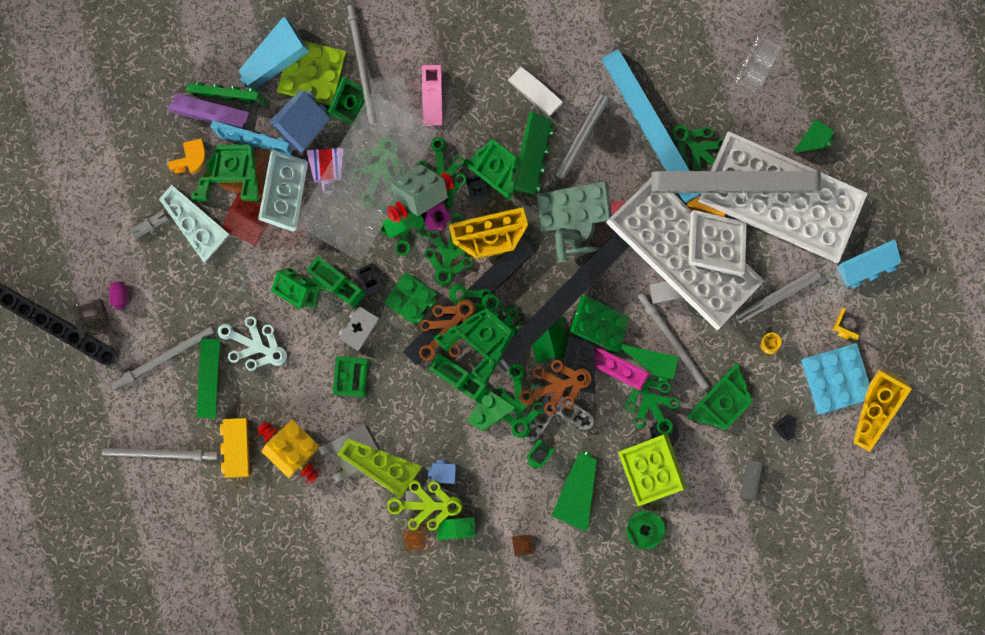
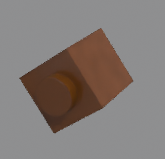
(522, 545)

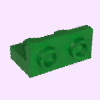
(292, 287)

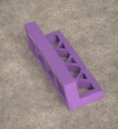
(208, 111)

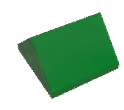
(347, 101)
(552, 342)

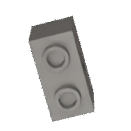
(368, 323)

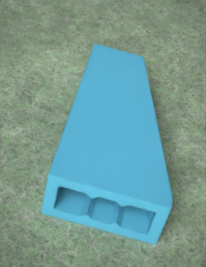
(273, 55)

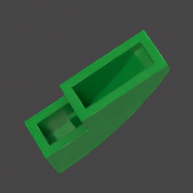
(335, 282)
(458, 377)

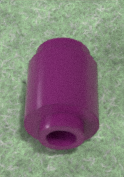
(118, 295)

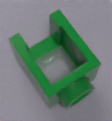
(539, 455)

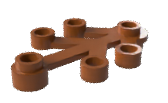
(446, 324)
(557, 386)

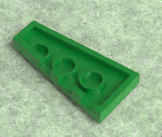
(230, 94)

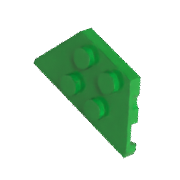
(496, 167)
(723, 402)

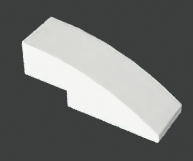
(535, 92)

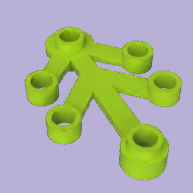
(427, 506)

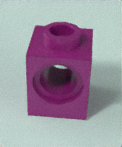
(443, 217)

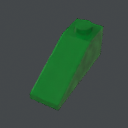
(656, 363)

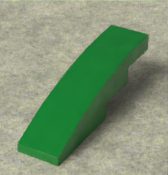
(208, 378)

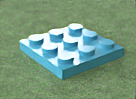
(836, 378)

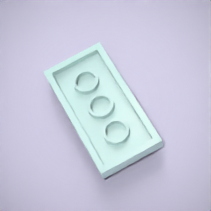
(283, 190)

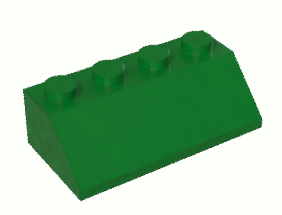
(532, 153)

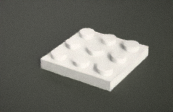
(717, 243)

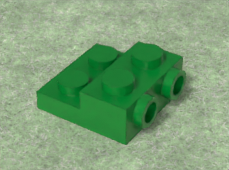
(411, 299)

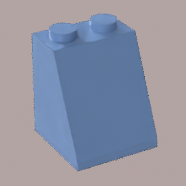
(300, 120)

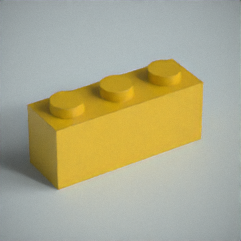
(235, 448)

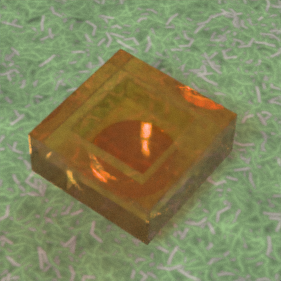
(413, 539)

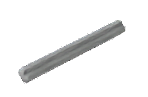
(582, 136)
(778, 296)

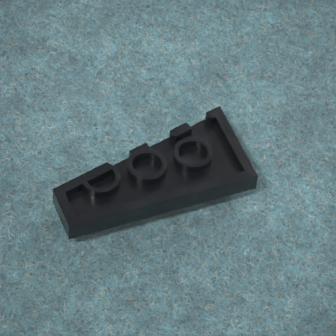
(580, 355)

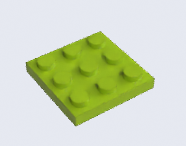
(316, 72)
(652, 470)

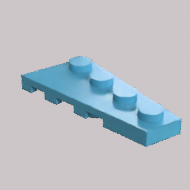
(250, 138)

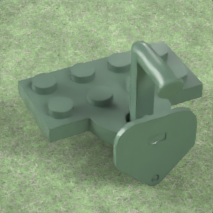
(574, 216)

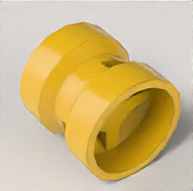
(773, 341)

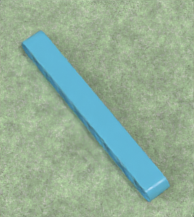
(645, 116)

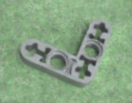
(560, 407)

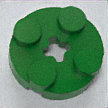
(655, 534)

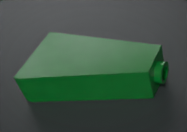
(576, 496)

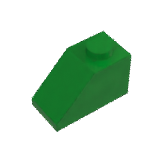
(815, 139)
(395, 229)
(456, 528)

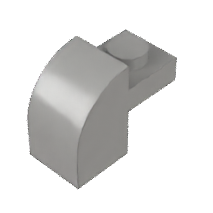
(663, 292)

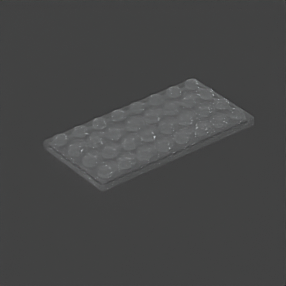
(356, 186)

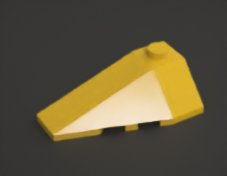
(880, 405)

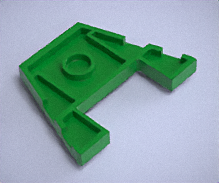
(230, 164)
(486, 335)

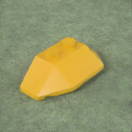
(490, 233)

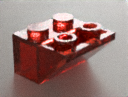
(243, 220)

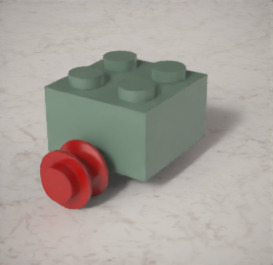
(418, 192)

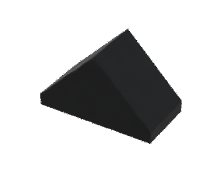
(369, 280)

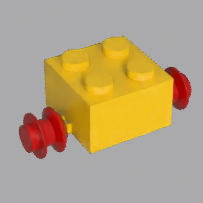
(290, 449)

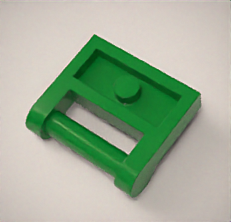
(345, 376)

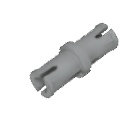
(149, 224)

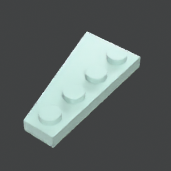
(197, 227)

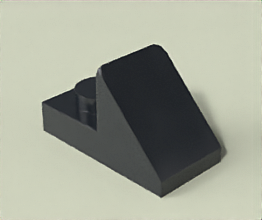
(477, 190)

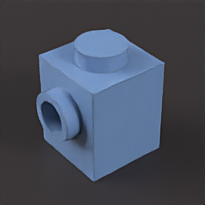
(442, 472)

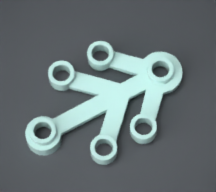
(255, 345)

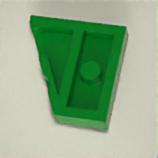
(490, 410)

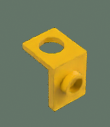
(843, 333)

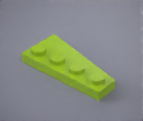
(380, 466)

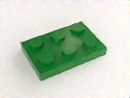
(599, 324)

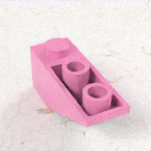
(432, 94)

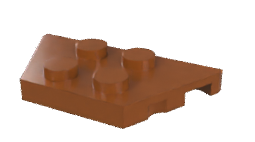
(261, 160)

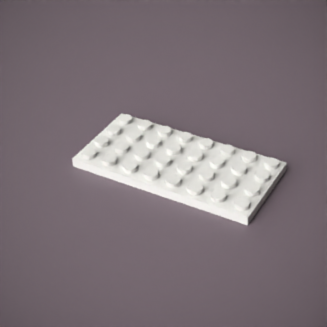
(809, 220)
(660, 233)

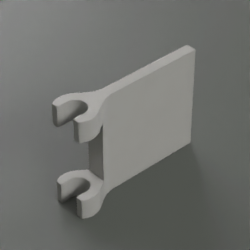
(359, 435)

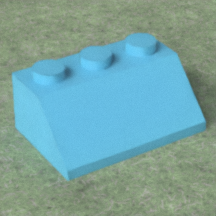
(870, 264)

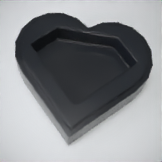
(785, 427)

